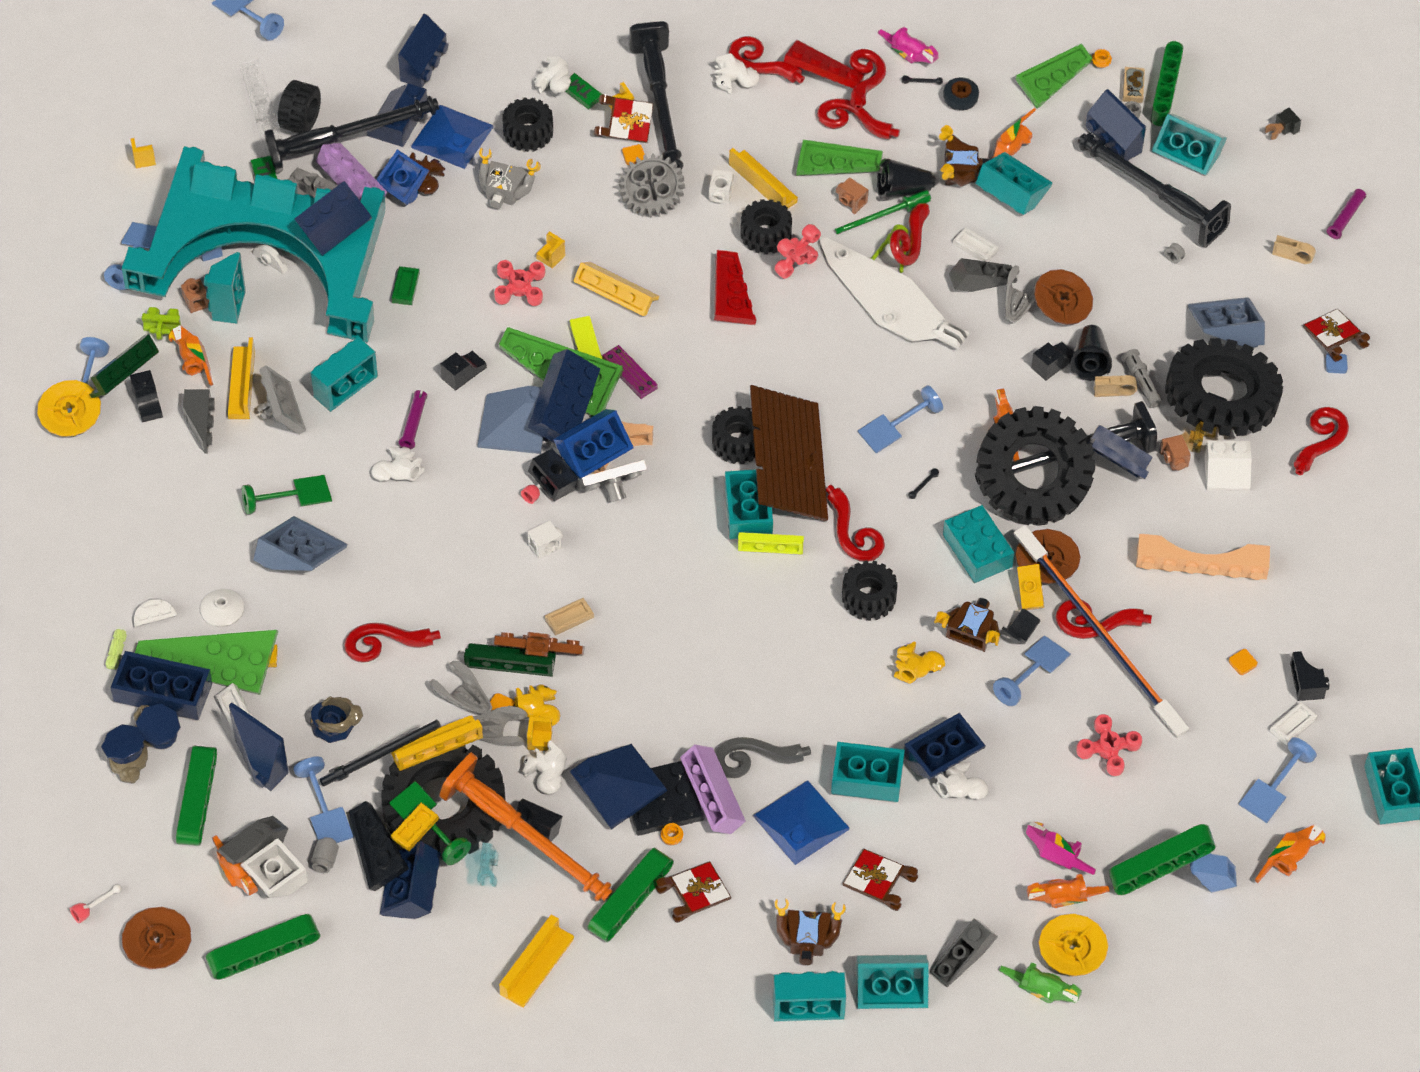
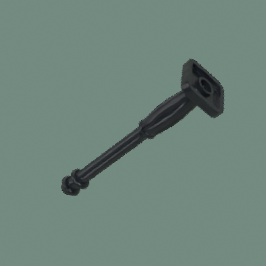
(650, 40)
(315, 138)
(1211, 222)
(1140, 428)

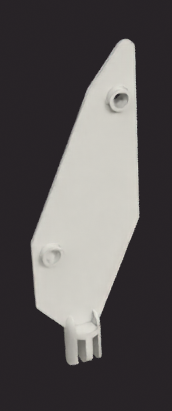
(891, 297)

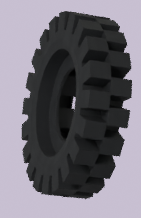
(1190, 398)
(1048, 430)
(471, 822)

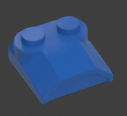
(402, 177)

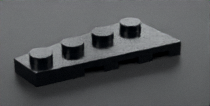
(376, 848)

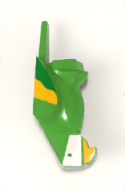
(1043, 985)

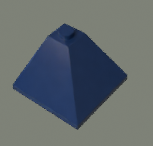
(260, 748)
(618, 783)

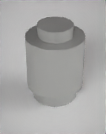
(324, 855)

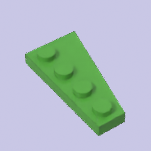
(1051, 75)
(835, 158)

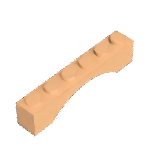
(1247, 562)

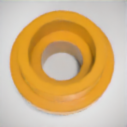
(1101, 58)
(672, 828)

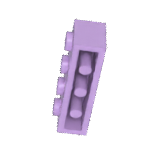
(344, 167)
(712, 789)

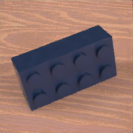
(563, 395)
(156, 681)

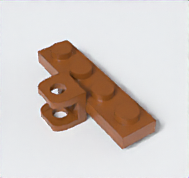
(539, 644)

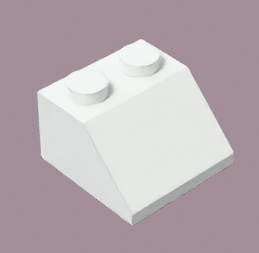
(1228, 465)
(276, 870)

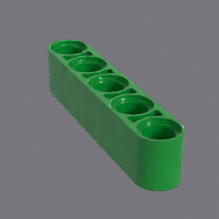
(1167, 82)
(196, 795)
(1162, 859)
(630, 895)
(262, 946)

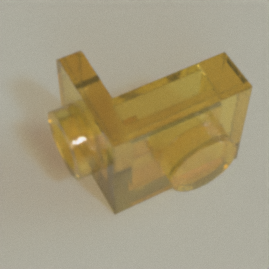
(1196, 437)

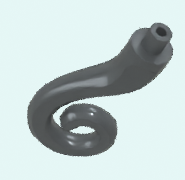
(784, 754)

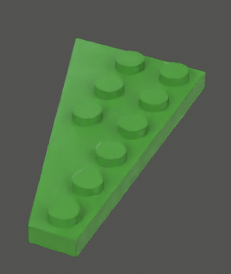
(537, 354)
(230, 657)

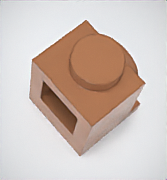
(852, 194)
(192, 291)
(1175, 452)

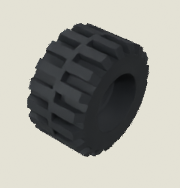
(299, 106)
(527, 112)
(762, 214)
(734, 448)
(866, 604)

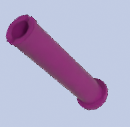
(1346, 214)
(413, 420)

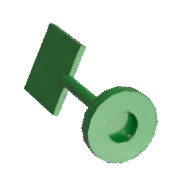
(309, 492)
(409, 800)

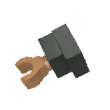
(1285, 122)

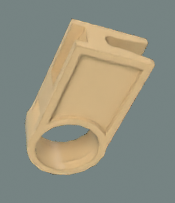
(1292, 249)
(1114, 386)

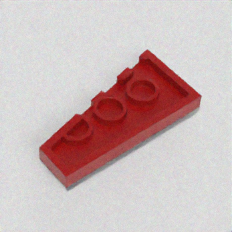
(818, 63)
(730, 290)

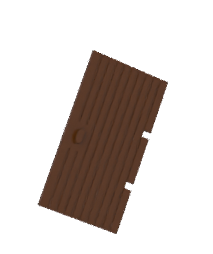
(789, 453)

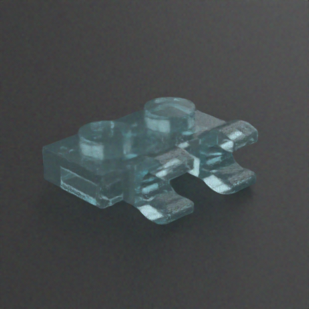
(488, 860)

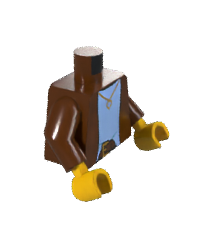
(961, 160)
(971, 624)
(808, 931)

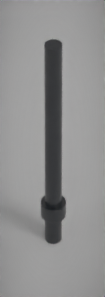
(343, 771)

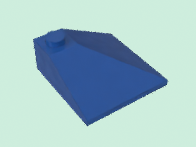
(452, 136)
(801, 822)

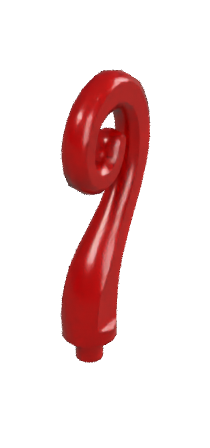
(780, 68)
(859, 92)
(877, 128)
(916, 221)
(1309, 453)
(842, 505)
(1129, 616)
(416, 638)

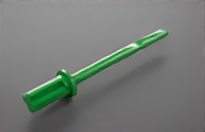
(908, 203)

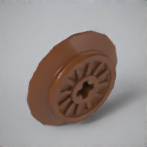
(1066, 285)
(1060, 549)
(156, 923)

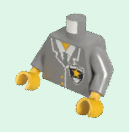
(505, 182)

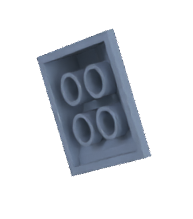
(1231, 320)
(507, 421)
(296, 546)

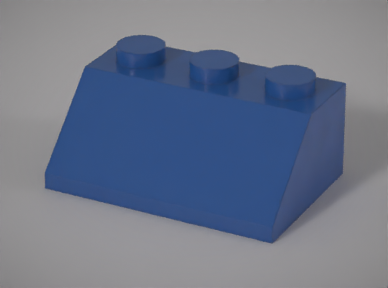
(594, 443)

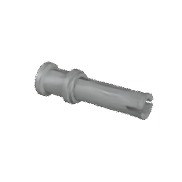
(1139, 371)

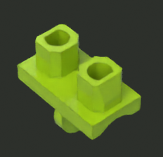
(160, 324)

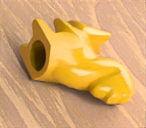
(914, 666)
(534, 703)

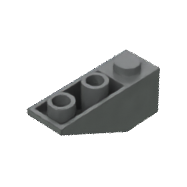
(979, 275)
(197, 413)
(253, 839)
(964, 952)

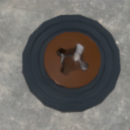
(961, 93)

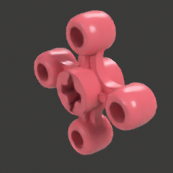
(797, 251)
(519, 283)
(1109, 745)

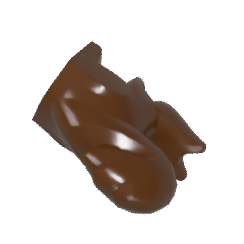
(430, 183)

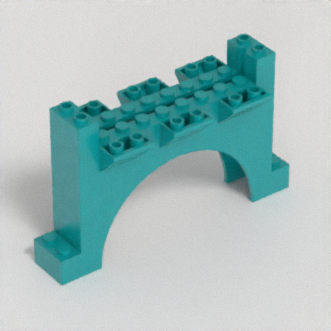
(215, 210)

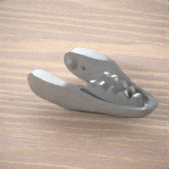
(1017, 302)
(469, 695)
(494, 722)

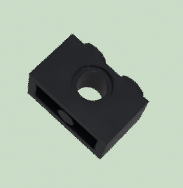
(553, 474)

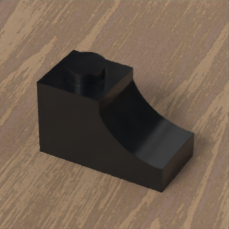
(1051, 359)
(460, 369)
(146, 396)
(1308, 681)
(540, 818)

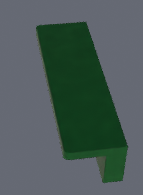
(123, 365)
(508, 660)

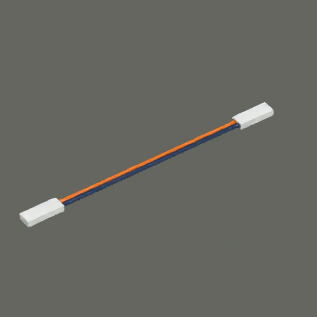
(1162, 708)

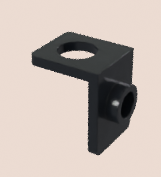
(1023, 626)

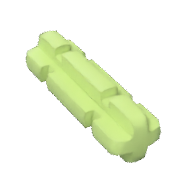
(116, 649)

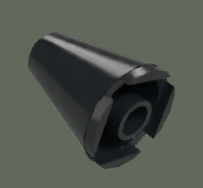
(902, 179)
(1091, 354)

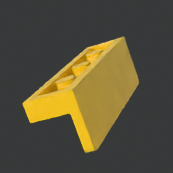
(761, 178)
(615, 287)
(241, 381)
(438, 742)
(535, 962)

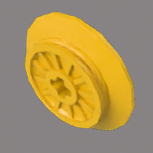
(59, 398)
(1073, 930)

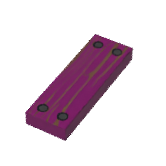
(632, 373)

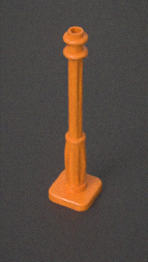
(493, 804)

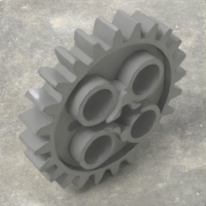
(670, 180)

